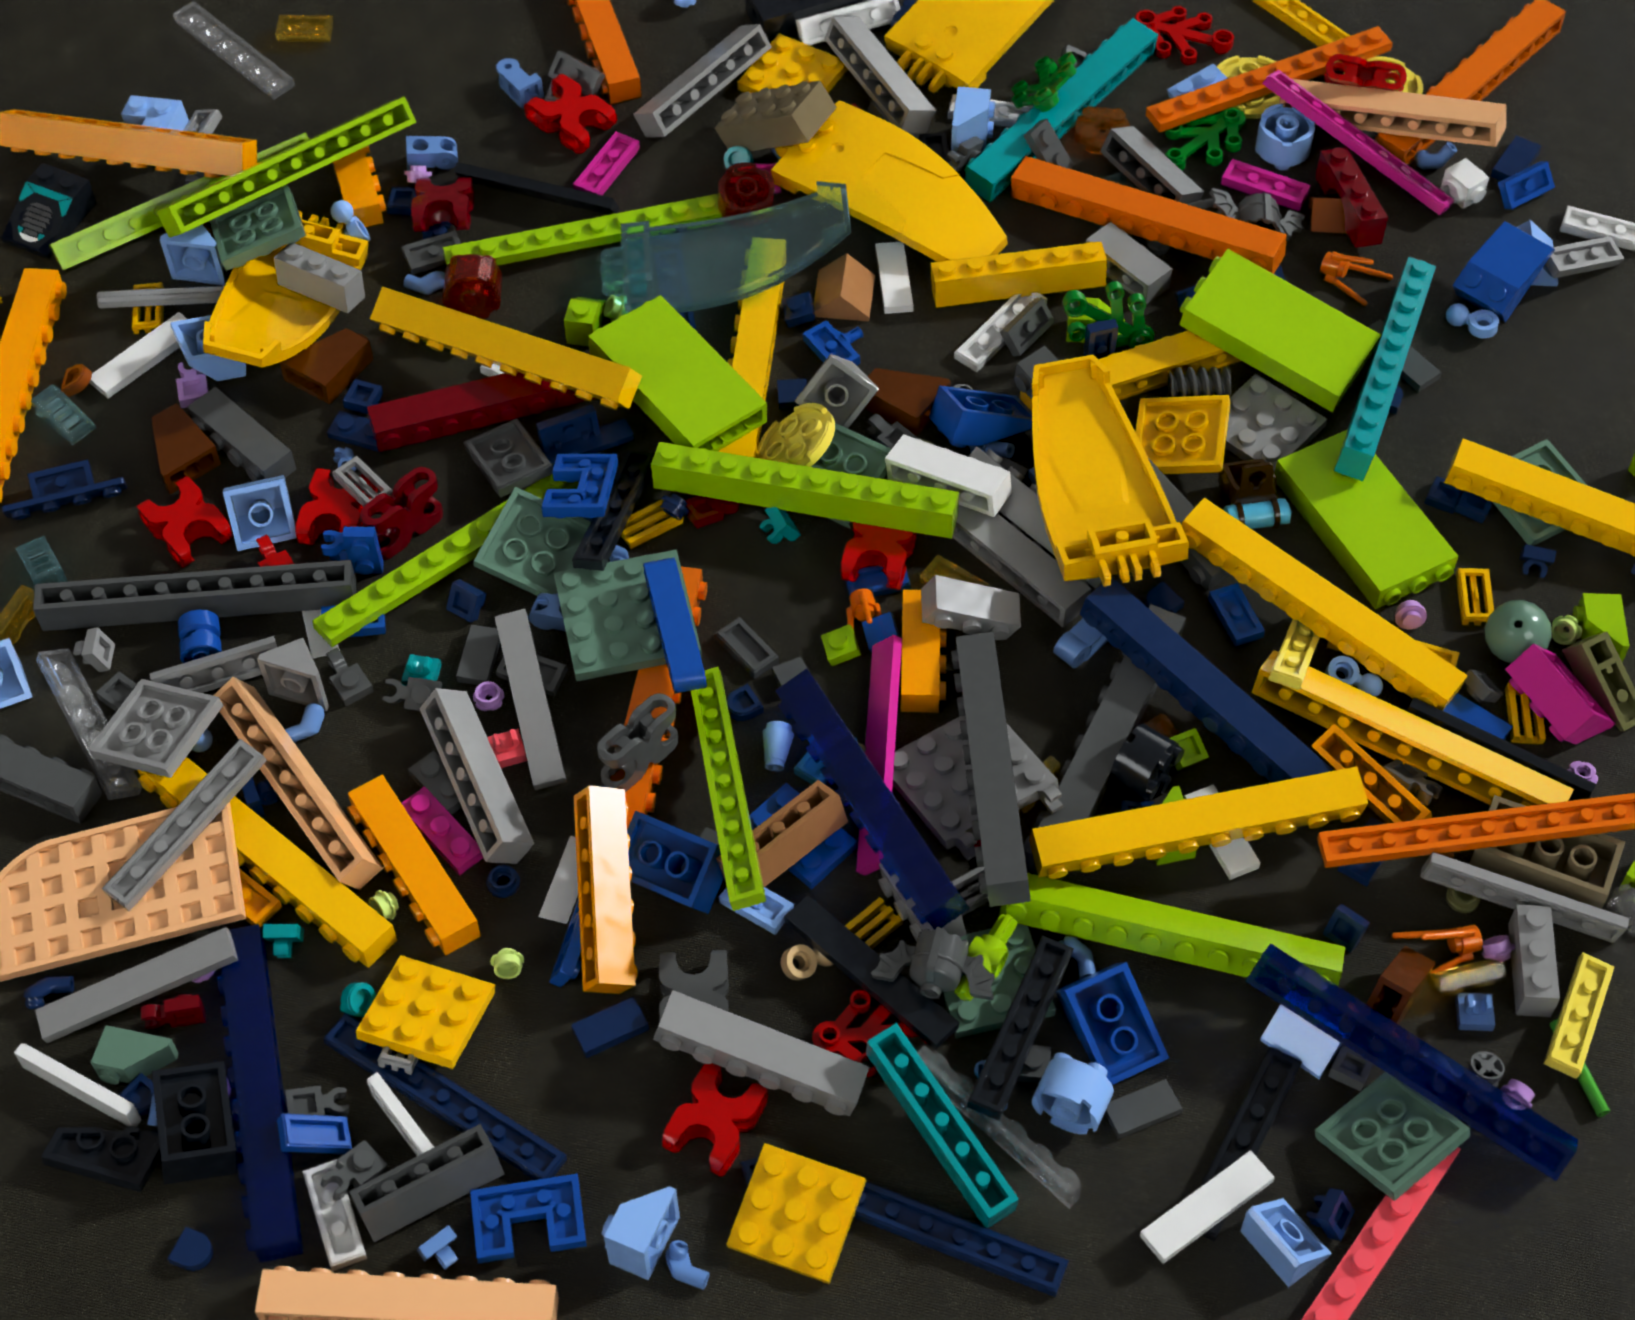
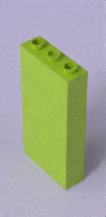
(1278, 329)
(683, 379)
(1367, 523)

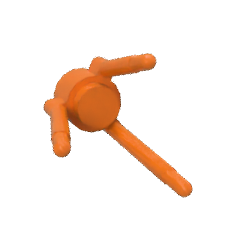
(1337, 265)
(862, 607)
(1460, 940)

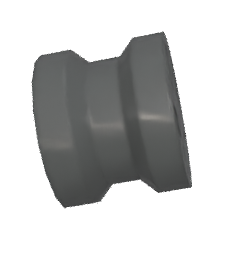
(1487, 1066)

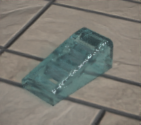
(53, 399)
(51, 575)

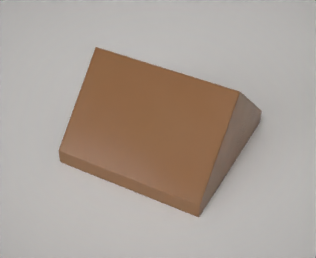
(844, 290)

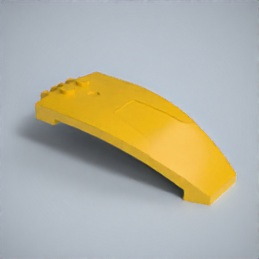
(958, 38)
(893, 185)
(270, 323)
(1095, 478)

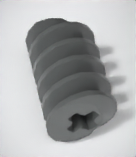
(1200, 383)

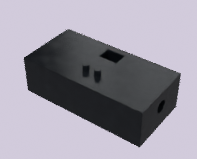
(780, 15)

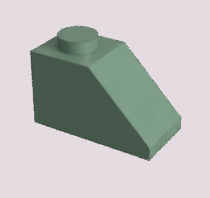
(127, 1053)

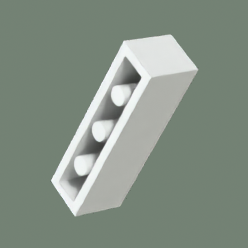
(978, 483)

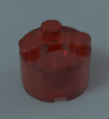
(745, 189)
(473, 285)

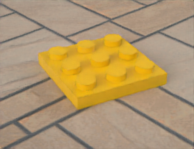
(790, 64)
(1184, 432)
(426, 1011)
(796, 1213)

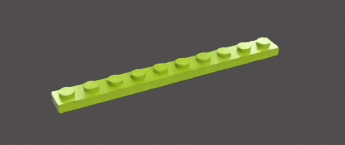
(139, 219)
(584, 233)
(416, 573)
(727, 794)

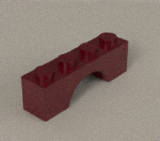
(1363, 212)

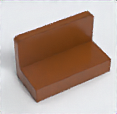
(1327, 215)

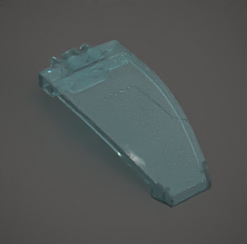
(727, 256)

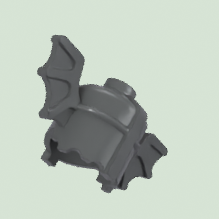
(1258, 210)
(937, 965)

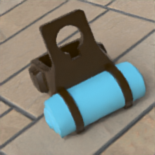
(1253, 494)

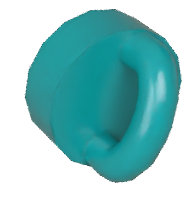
(736, 155)
(357, 999)

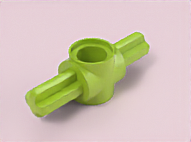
(992, 948)

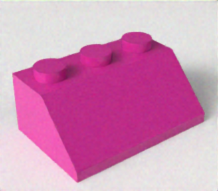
(1558, 695)

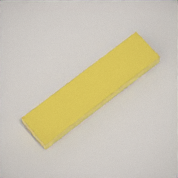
(1294, 656)
(1579, 1015)

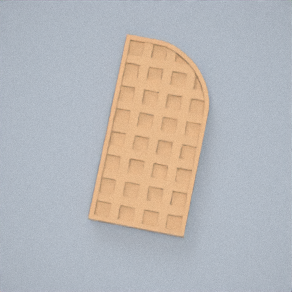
(61, 915)

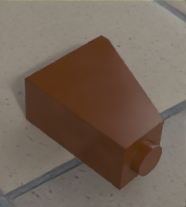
(329, 364)
(904, 397)
(181, 447)
(1400, 984)

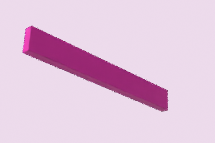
(1358, 142)
(881, 729)

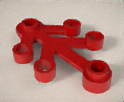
(1221, 40)
(845, 1036)

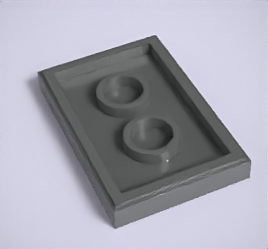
(508, 457)

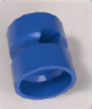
(198, 635)

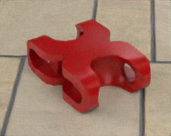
(1364, 73)
(570, 113)
(329, 508)
(184, 521)
(878, 547)
(715, 1118)

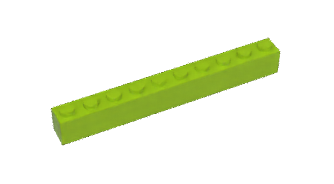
(285, 167)
(805, 490)
(1164, 929)

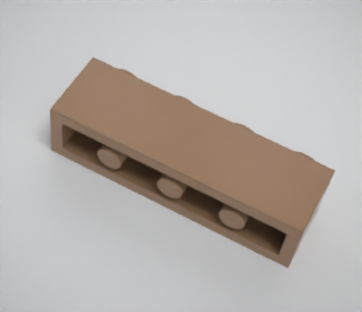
(796, 830)

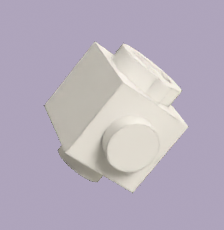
(1465, 183)

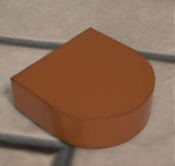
(75, 379)

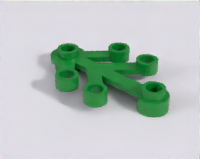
(1051, 80)
(1227, 121)
(1077, 305)

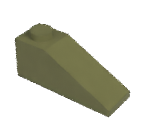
(1604, 677)

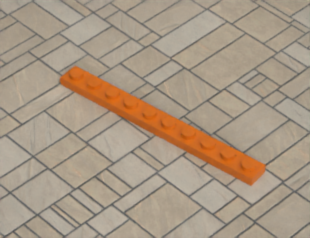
(1250, 84)
(1477, 830)

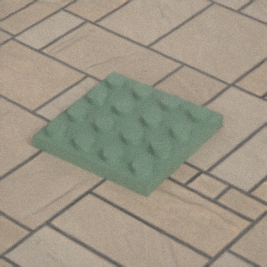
(612, 617)

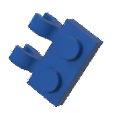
(360, 546)

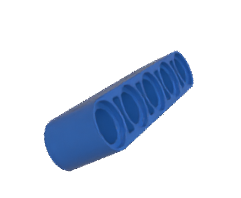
(674, 625)

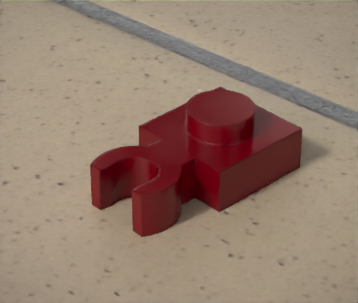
(709, 510)
(179, 1011)

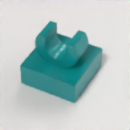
(782, 525)
(421, 668)
(283, 936)

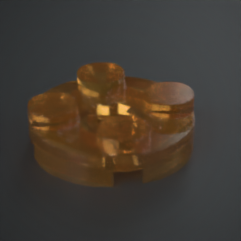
(1092, 120)

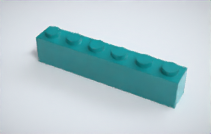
(941, 1126)

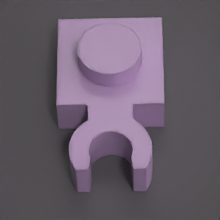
(190, 385)

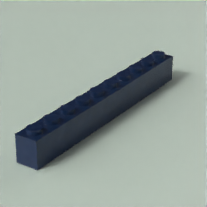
(1199, 685)

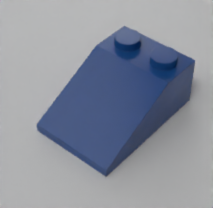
(1502, 270)
(978, 416)
(674, 862)
(1113, 1022)

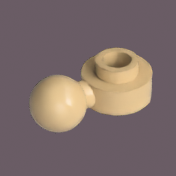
(807, 961)

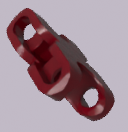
(442, 204)
(404, 511)

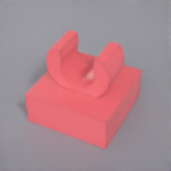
(508, 748)

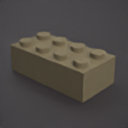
(776, 116)
(1566, 866)

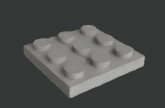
(1269, 422)
(155, 728)

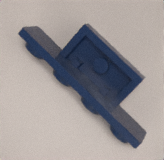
(580, 434)
(63, 486)

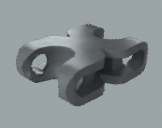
(638, 742)
(709, 986)

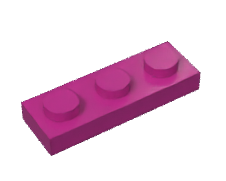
(607, 164)
(1258, 180)
(442, 831)

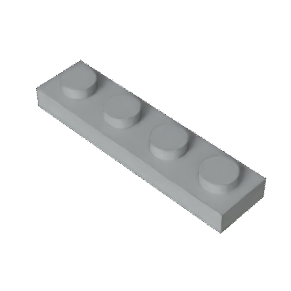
(216, 669)

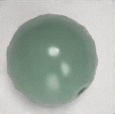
(1515, 628)

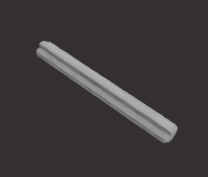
(158, 297)

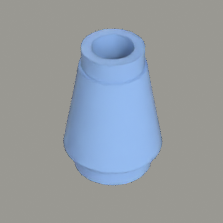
(776, 744)

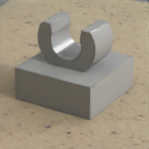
(96, 649)

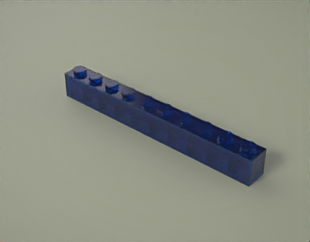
(872, 802)
(1414, 1062)
(258, 1100)

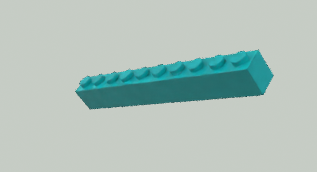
(1088, 87)
(1385, 370)

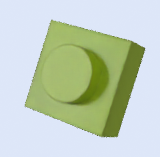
(840, 645)
(1193, 747)

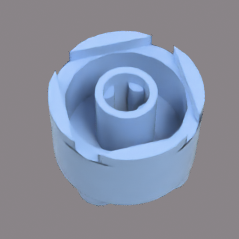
(1284, 137)
(1073, 1094)

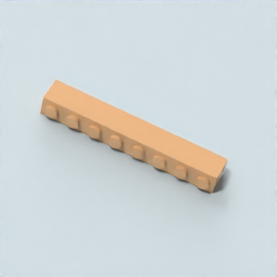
(1413, 113)
(298, 785)
(361, 1296)

